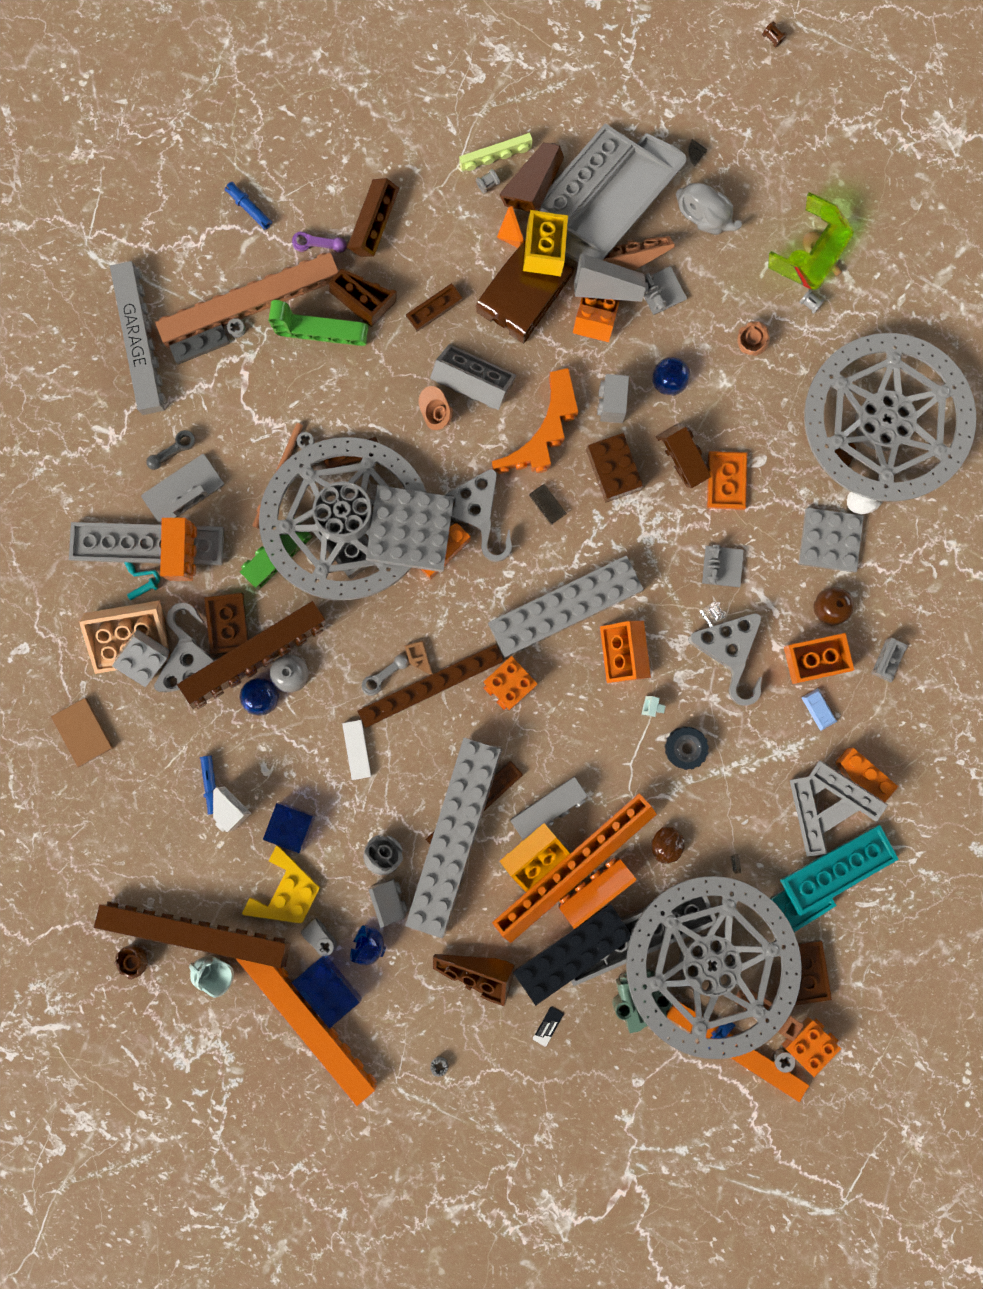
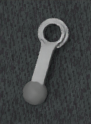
(400, 662)

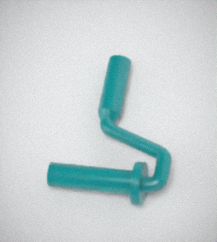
(152, 584)

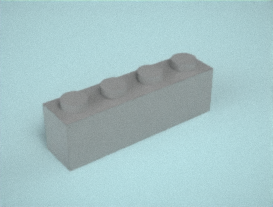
(549, 807)

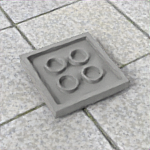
(831, 540)

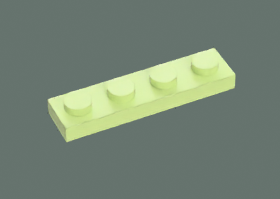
(490, 154)

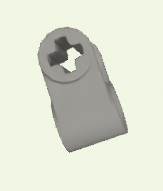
(318, 936)

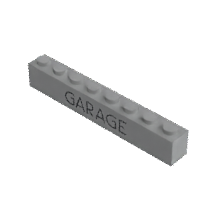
(137, 338)

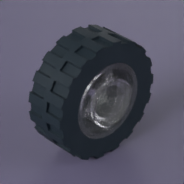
(698, 750)

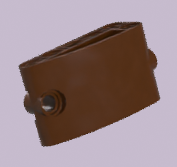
(520, 297)

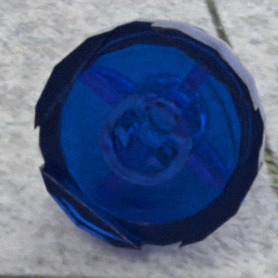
(671, 376)
(259, 696)
(368, 946)

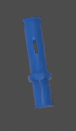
(242, 199)
(209, 781)

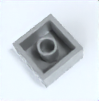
(614, 398)
(141, 658)

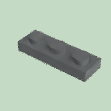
(199, 344)

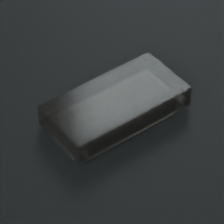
(547, 504)

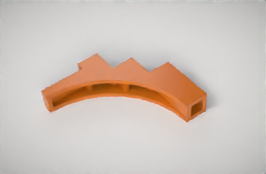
(535, 451)

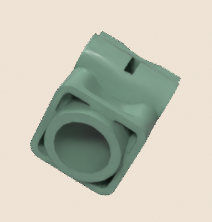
(630, 1014)

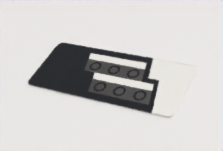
(548, 1026)

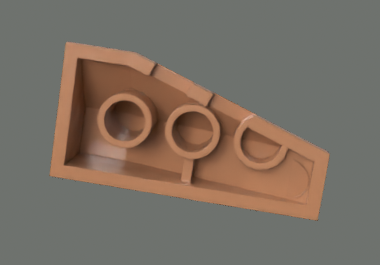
(637, 254)

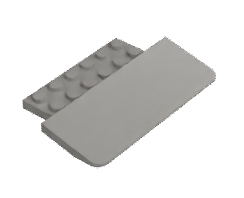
(610, 189)

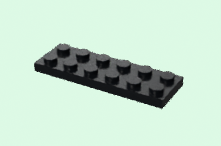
(572, 954)

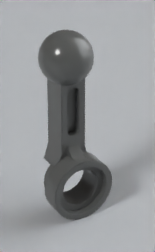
(154, 461)

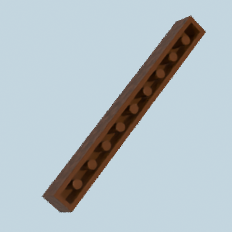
(192, 935)

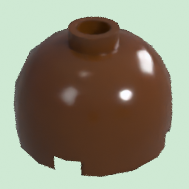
(833, 606)

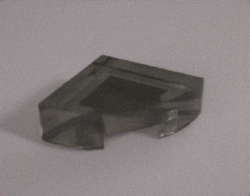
(696, 152)

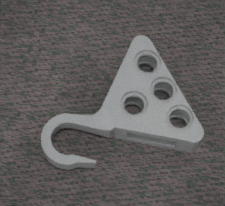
(484, 500)
(735, 663)
(176, 664)

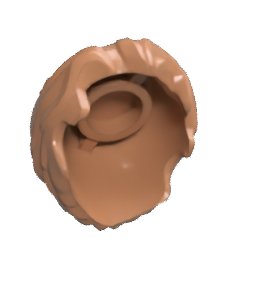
(753, 338)

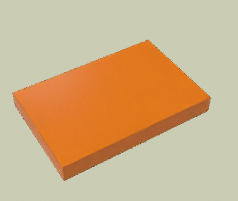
(727, 480)

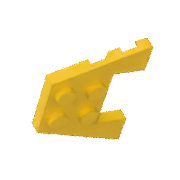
(292, 896)

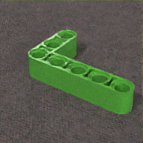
(315, 328)

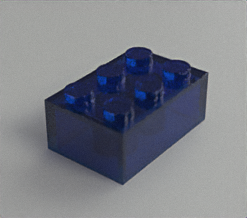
(327, 990)

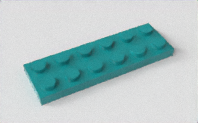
(839, 869)

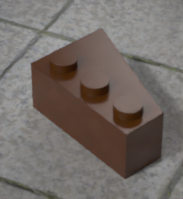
(362, 297)
(685, 455)

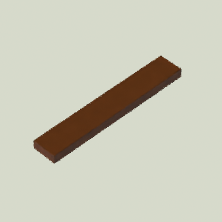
(502, 782)

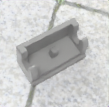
(889, 659)

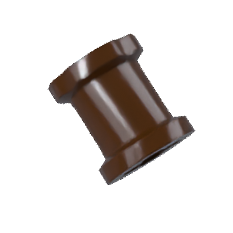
(774, 34)

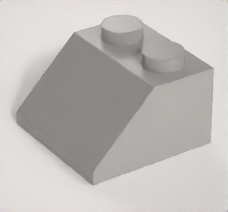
(387, 902)

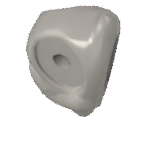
(707, 208)

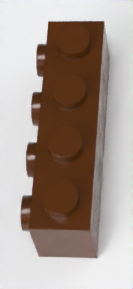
(373, 217)

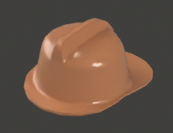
(435, 408)

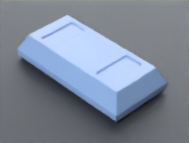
(819, 709)

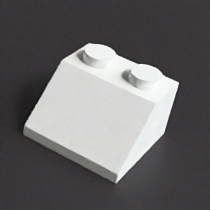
(227, 810)

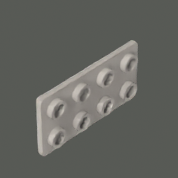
(183, 489)

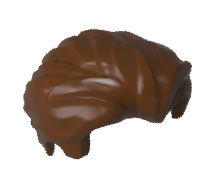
(667, 845)
(131, 961)

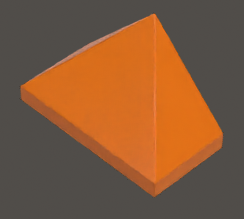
(510, 229)

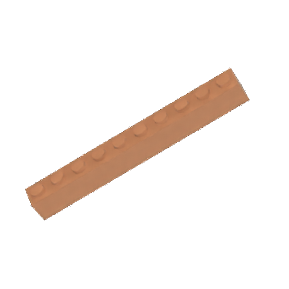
(247, 300)

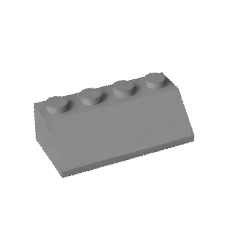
(472, 376)

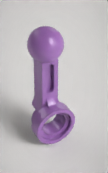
(338, 244)

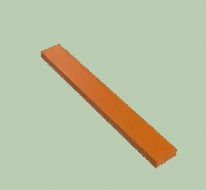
(752, 1061)

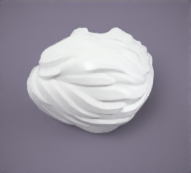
(861, 505)

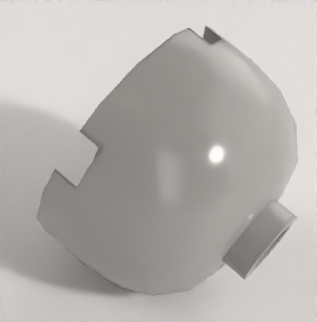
(289, 673)
(382, 855)

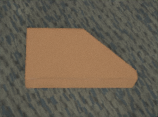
(418, 656)

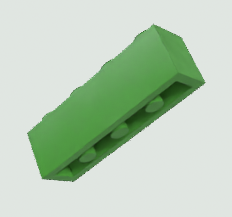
(261, 569)

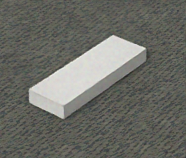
(356, 749)

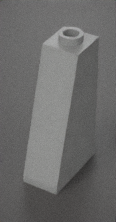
(608, 281)

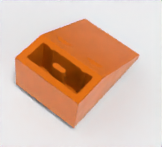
(596, 318)

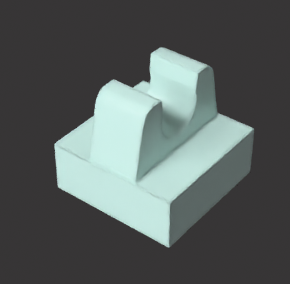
(651, 706)

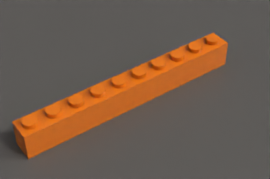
(574, 868)
(312, 1030)

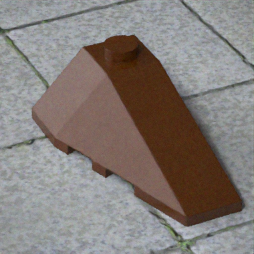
(486, 975)

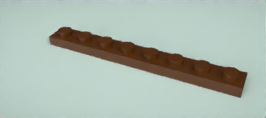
(430, 686)

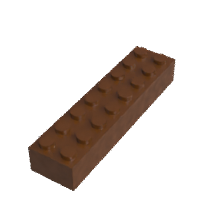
(252, 655)

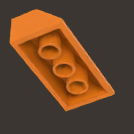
(596, 892)

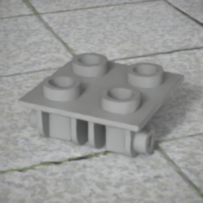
(663, 290)
(722, 566)

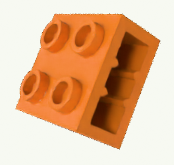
(509, 684)
(812, 1046)

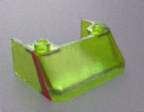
(814, 267)

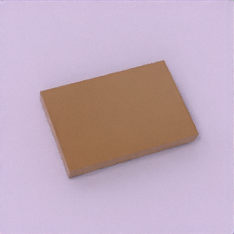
(82, 732)

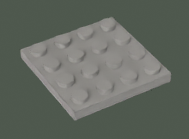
(409, 528)

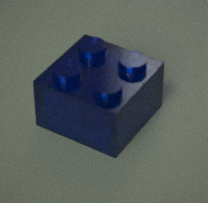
(289, 827)

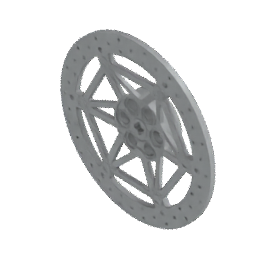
(929, 355)
(269, 515)
(719, 967)

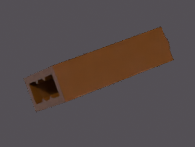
(533, 180)

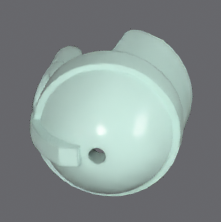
(211, 975)

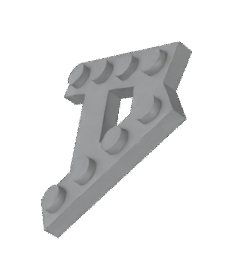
(853, 800)

